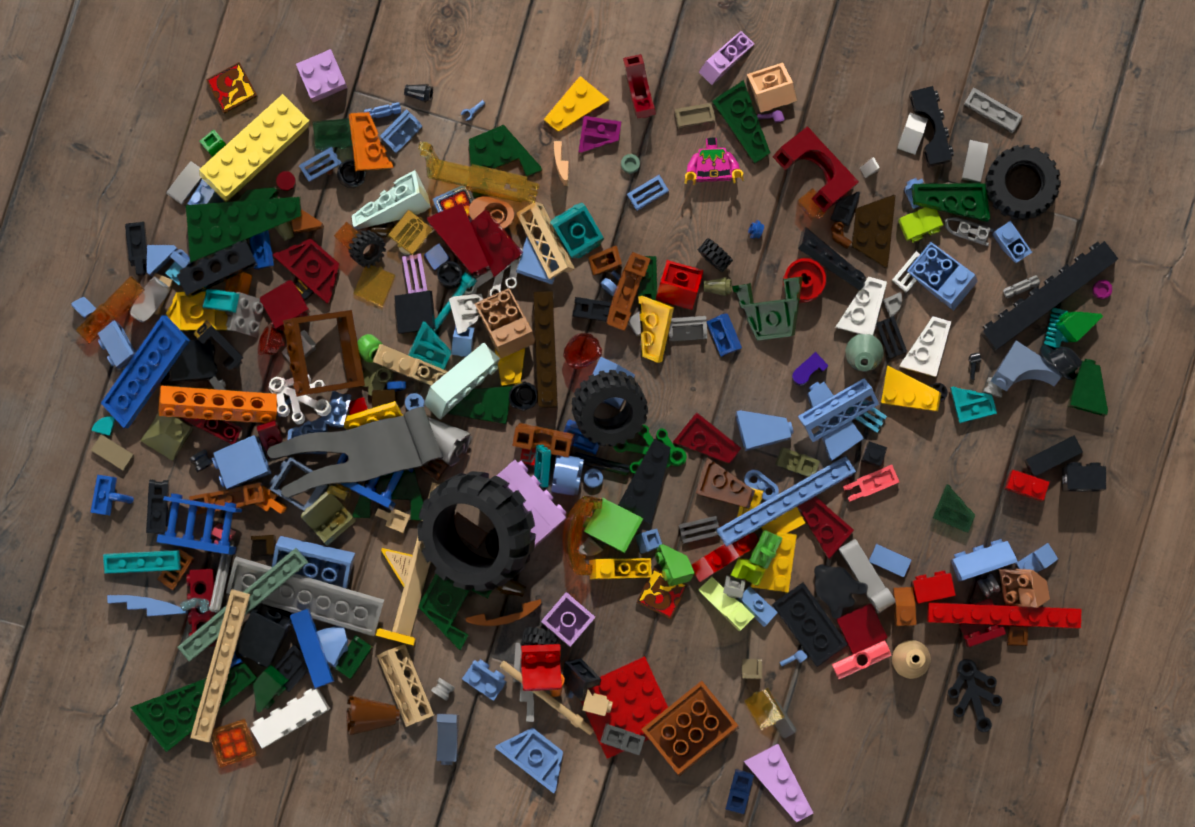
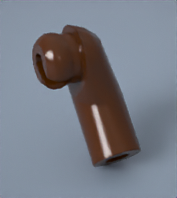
(838, 235)

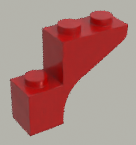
(723, 556)

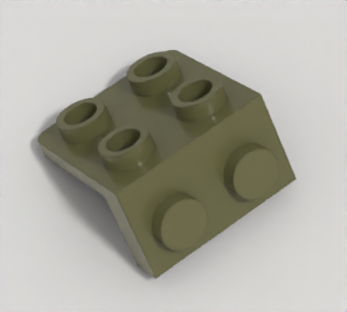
(328, 517)

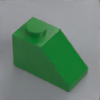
(1076, 324)

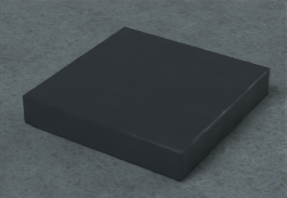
(413, 310)

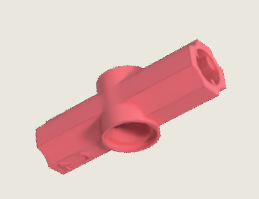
(873, 655)

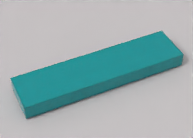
(141, 561)

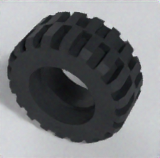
(1036, 161)
(597, 390)

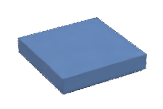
(530, 264)

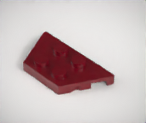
(311, 266)

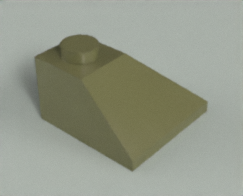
(167, 435)

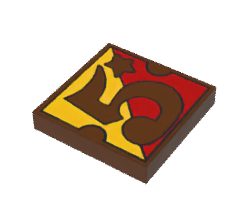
(231, 87)
(659, 596)

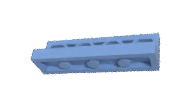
(837, 406)

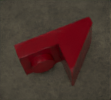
(269, 435)

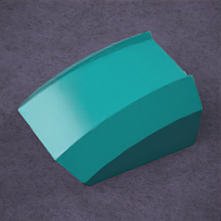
(577, 231)

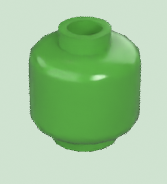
(368, 347)

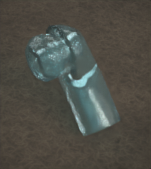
(191, 603)

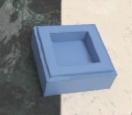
(181, 258)

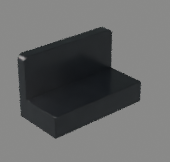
(579, 677)

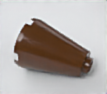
(369, 715)

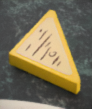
(399, 562)

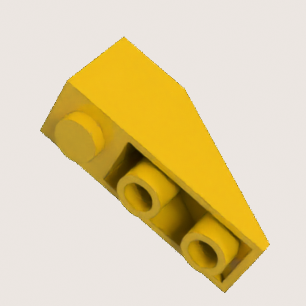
(621, 568)

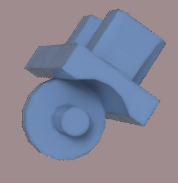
(339, 408)

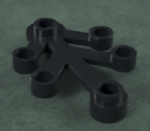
(973, 691)

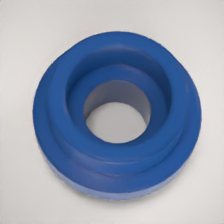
(756, 229)

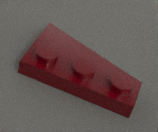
(495, 242)
(707, 439)

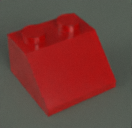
(679, 285)

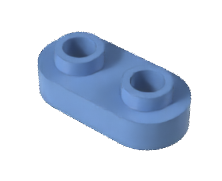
(761, 484)

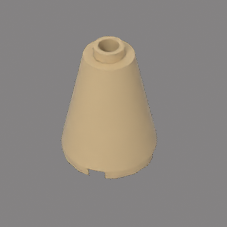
(903, 661)

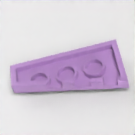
(779, 779)

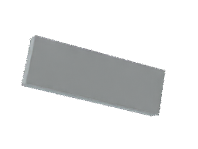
(993, 110)

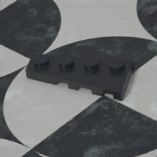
(826, 256)

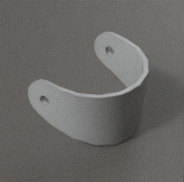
(149, 300)

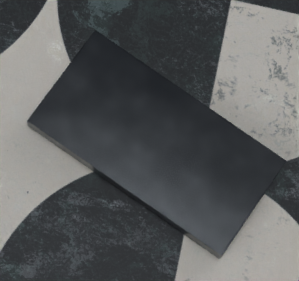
(809, 624)

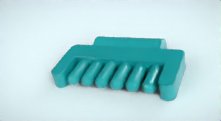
(1058, 335)

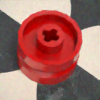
(813, 273)

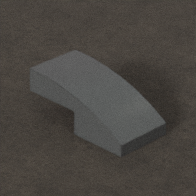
(622, 739)

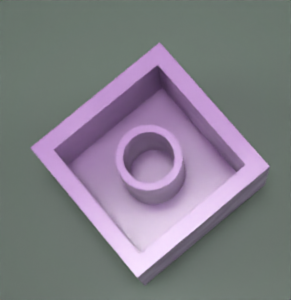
(321, 75)
(568, 619)

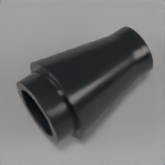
(419, 91)

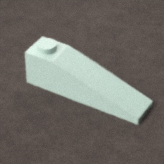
(393, 204)

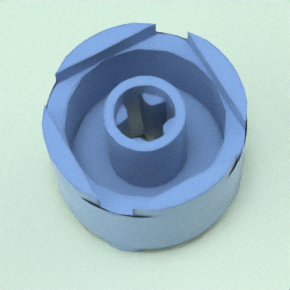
(567, 475)

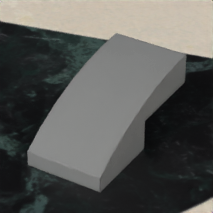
(974, 161)
(185, 183)

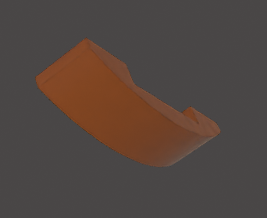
(626, 291)
(240, 496)
(481, 620)

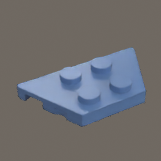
(535, 756)

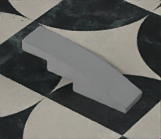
(525, 696)

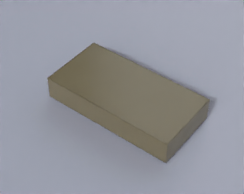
(695, 115)
(112, 452)

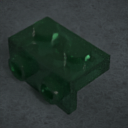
(332, 134)

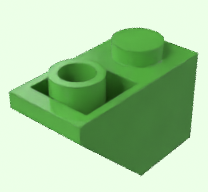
(674, 565)

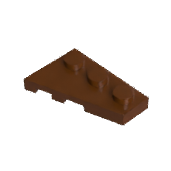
(724, 487)

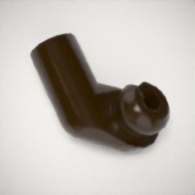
(383, 231)

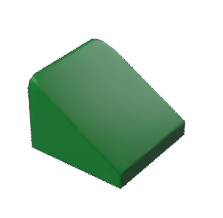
(213, 143)

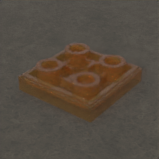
(232, 743)

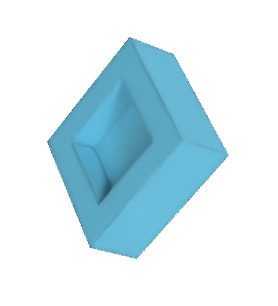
(173, 271)

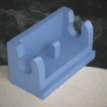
(401, 131)

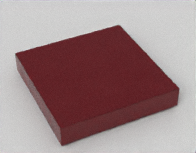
(861, 628)

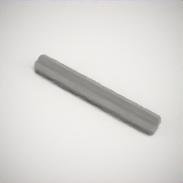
(220, 582)

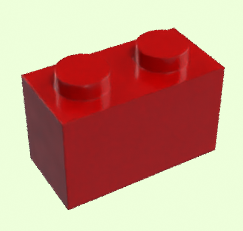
(1027, 485)
(933, 588)

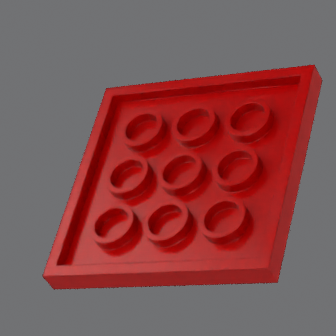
(634, 700)

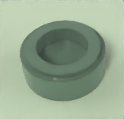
(630, 163)

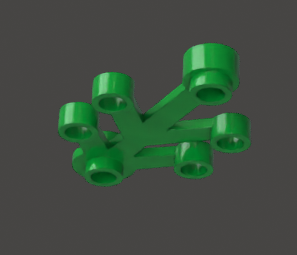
(643, 449)

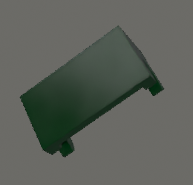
(354, 657)

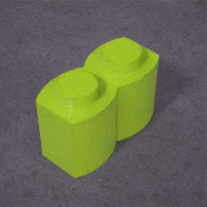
(920, 223)

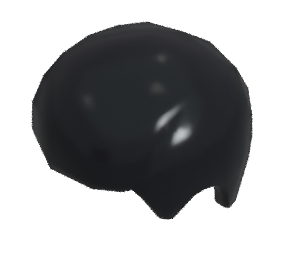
(349, 176)
(523, 396)

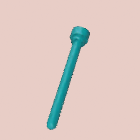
(466, 282)

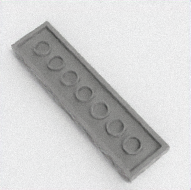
(324, 600)

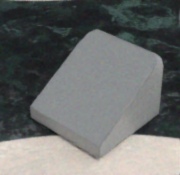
(634, 323)

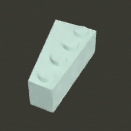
(461, 380)

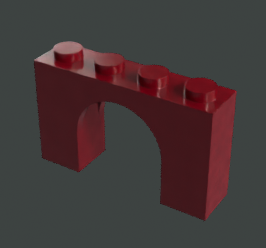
(809, 147)

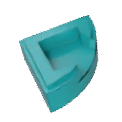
(104, 425)

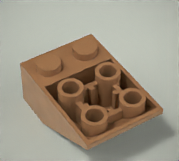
(505, 323)

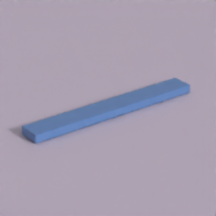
(786, 501)

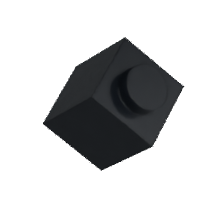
(874, 454)

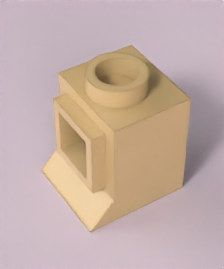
(597, 704)

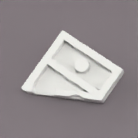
(464, 310)

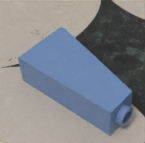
(841, 438)

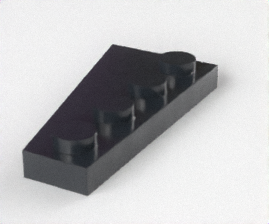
(646, 483)

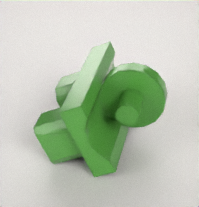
(765, 549)

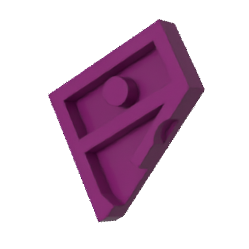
(598, 132)

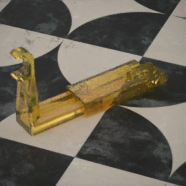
(478, 178)

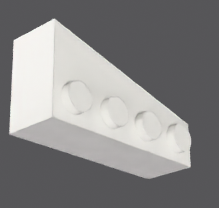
(290, 718)

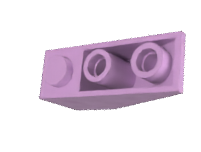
(725, 57)

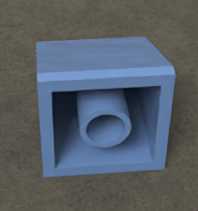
(762, 430)
(241, 463)

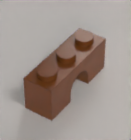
(530, 436)

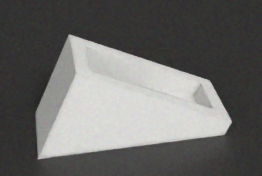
(869, 167)

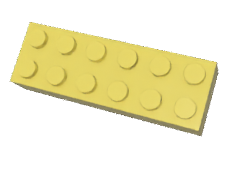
(254, 148)

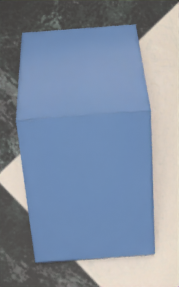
(158, 256)

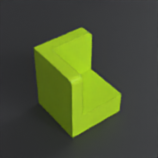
(749, 571)

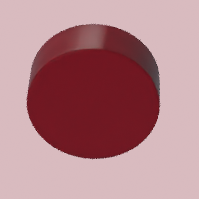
(286, 181)

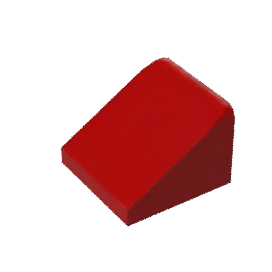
(357, 406)

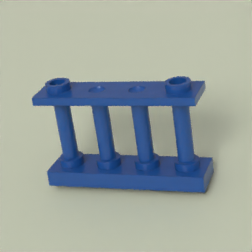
(369, 490)
(188, 538)

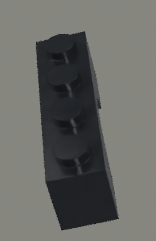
(925, 103)

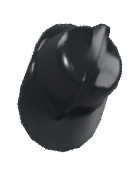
(1062, 359)

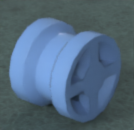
(417, 401)

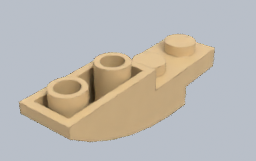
(407, 365)

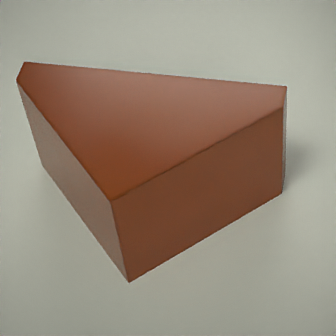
(306, 223)
(605, 261)

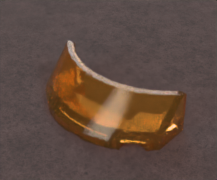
(572, 533)

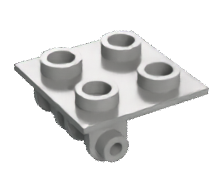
(247, 316)

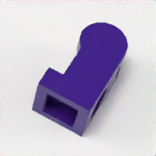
(807, 368)

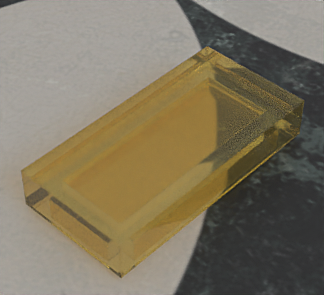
(339, 491)

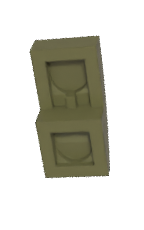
(797, 462)

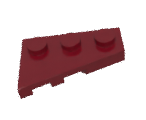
(825, 525)

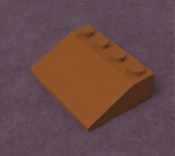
(690, 728)

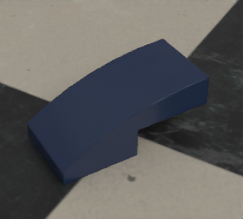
(739, 791)

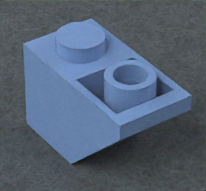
(1011, 242)

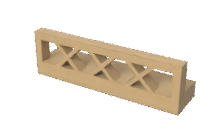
(555, 244)
(402, 686)

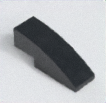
(1053, 456)

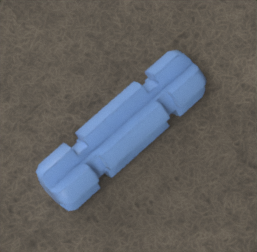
(384, 110)

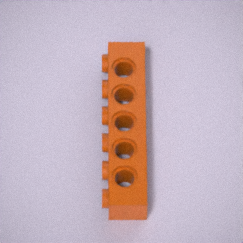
(217, 404)

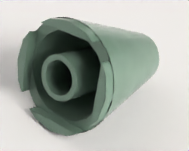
(864, 352)

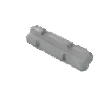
(1021, 286)

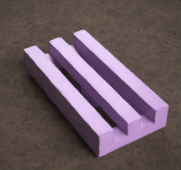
(411, 258)

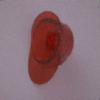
(270, 341)

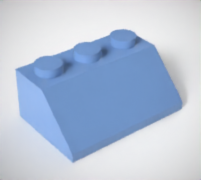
(983, 559)

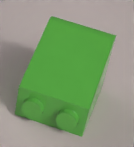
(613, 526)

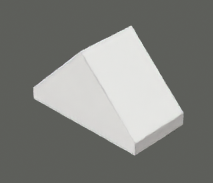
(912, 133)

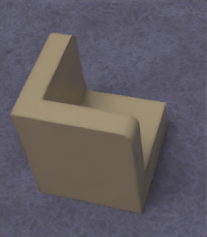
(752, 668)

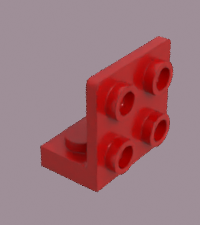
(541, 667)

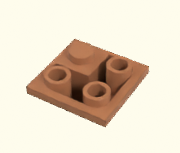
(1023, 587)

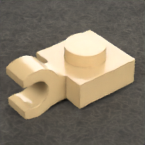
(395, 520)

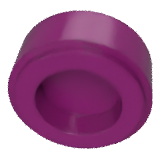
(1102, 289)

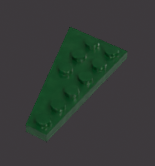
(226, 223)
(174, 713)

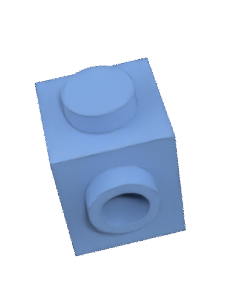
(463, 342)

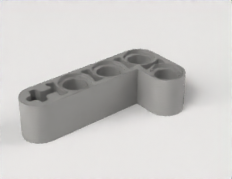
(864, 572)

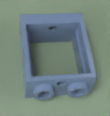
(277, 481)

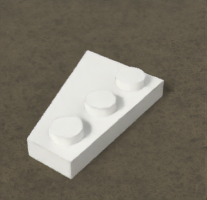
(864, 308)
(928, 348)

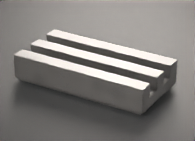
(683, 533)

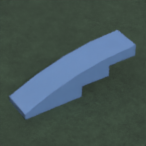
(153, 606)

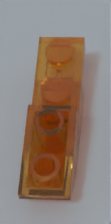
(111, 310)

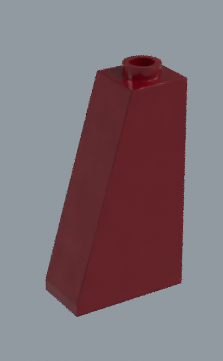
(458, 234)

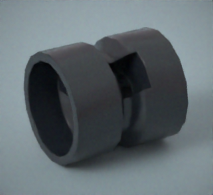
(449, 274)

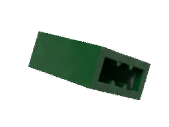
(1088, 389)

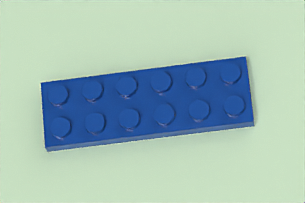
(145, 371)

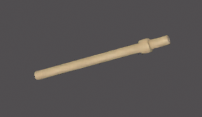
(576, 720)

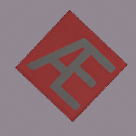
(528, 456)

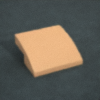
(562, 166)

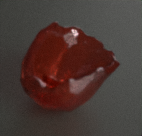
(582, 351)

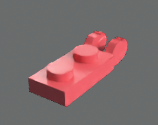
(873, 482)

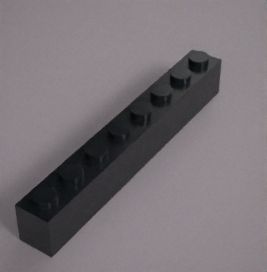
(1049, 296)

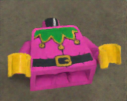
(713, 165)

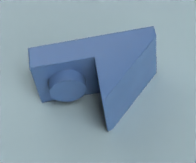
(1038, 559)

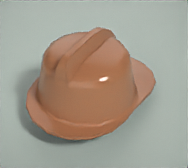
(500, 210)

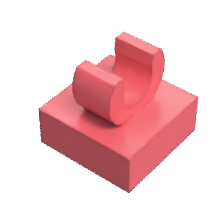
(217, 531)

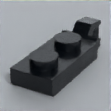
(137, 246)

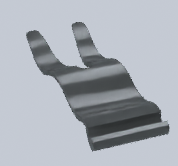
(371, 448)

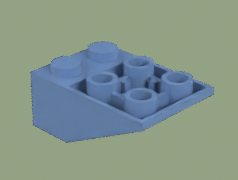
(942, 276)

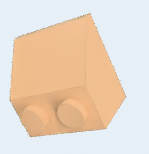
(772, 87)

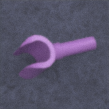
(776, 115)

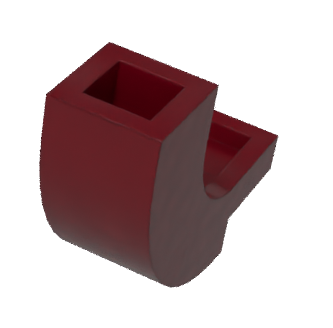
(639, 86)

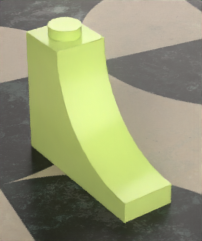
(729, 607)

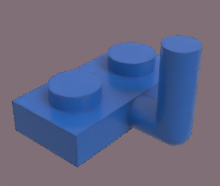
(105, 495)

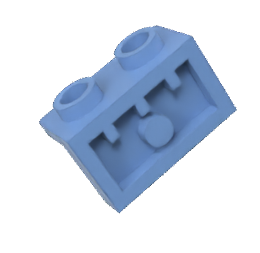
(485, 680)

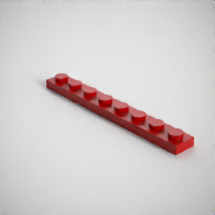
(1004, 615)

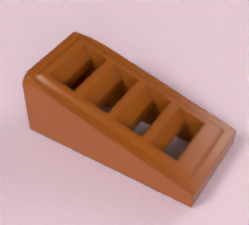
(181, 573)

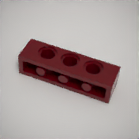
(197, 577)

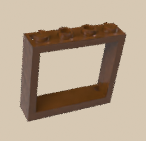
(349, 349)

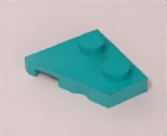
(430, 347)
(972, 404)

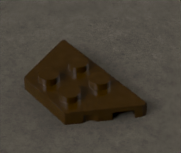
(874, 229)

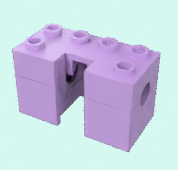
(545, 513)

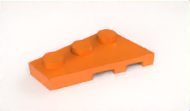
(367, 148)

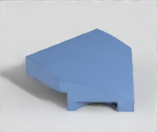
(334, 643)

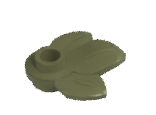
(372, 376)

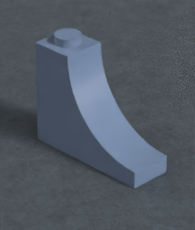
(1024, 364)
(447, 738)

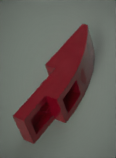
(220, 428)

